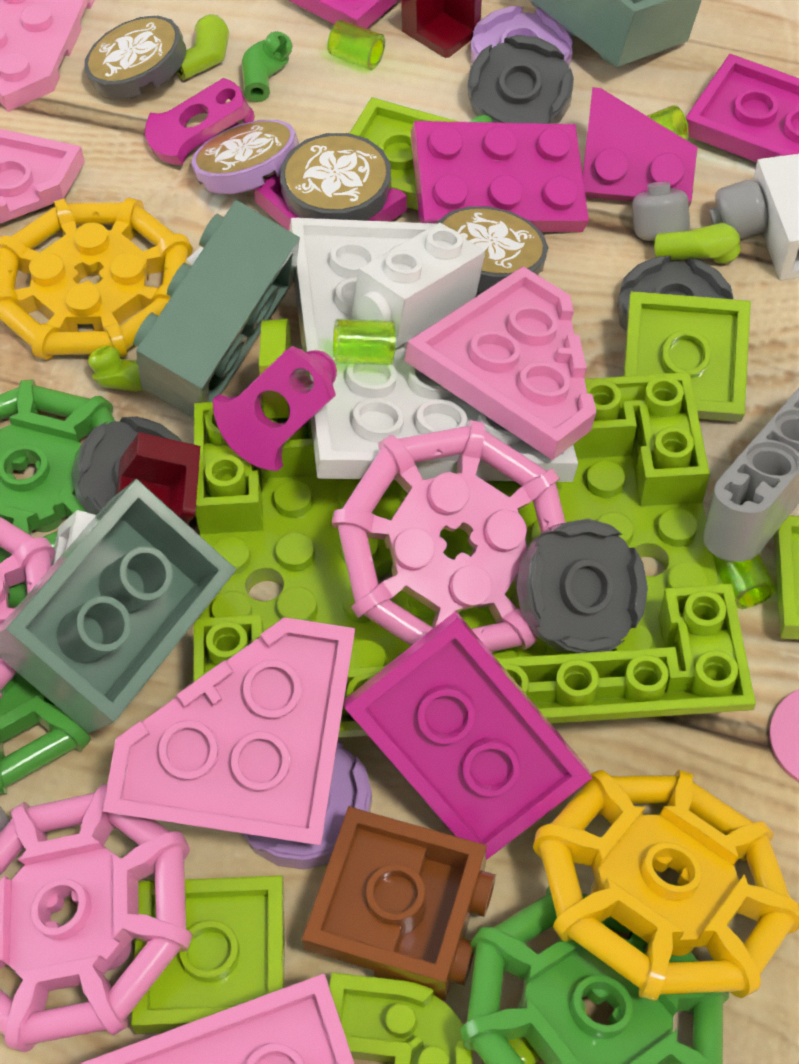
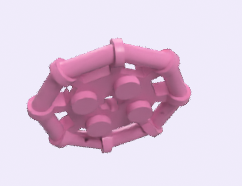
(438, 504)
(103, 926)

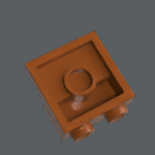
(400, 901)

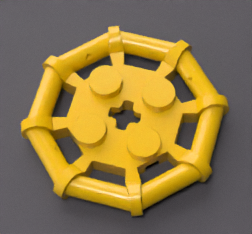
(80, 254)
(699, 841)

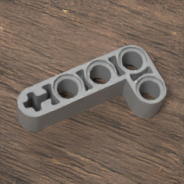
(756, 489)

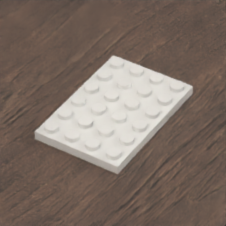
(378, 398)

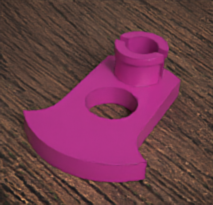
(174, 141)
(245, 424)

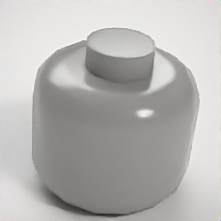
(742, 208)
(660, 211)

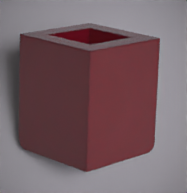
(441, 24)
(166, 469)

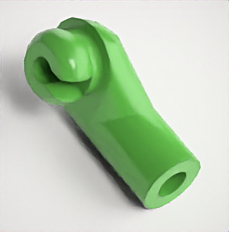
(262, 62)

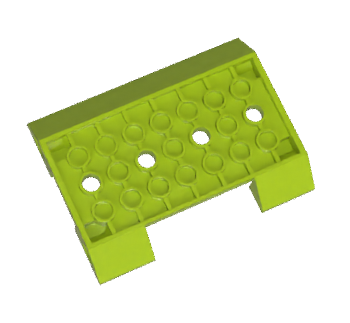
(635, 470)

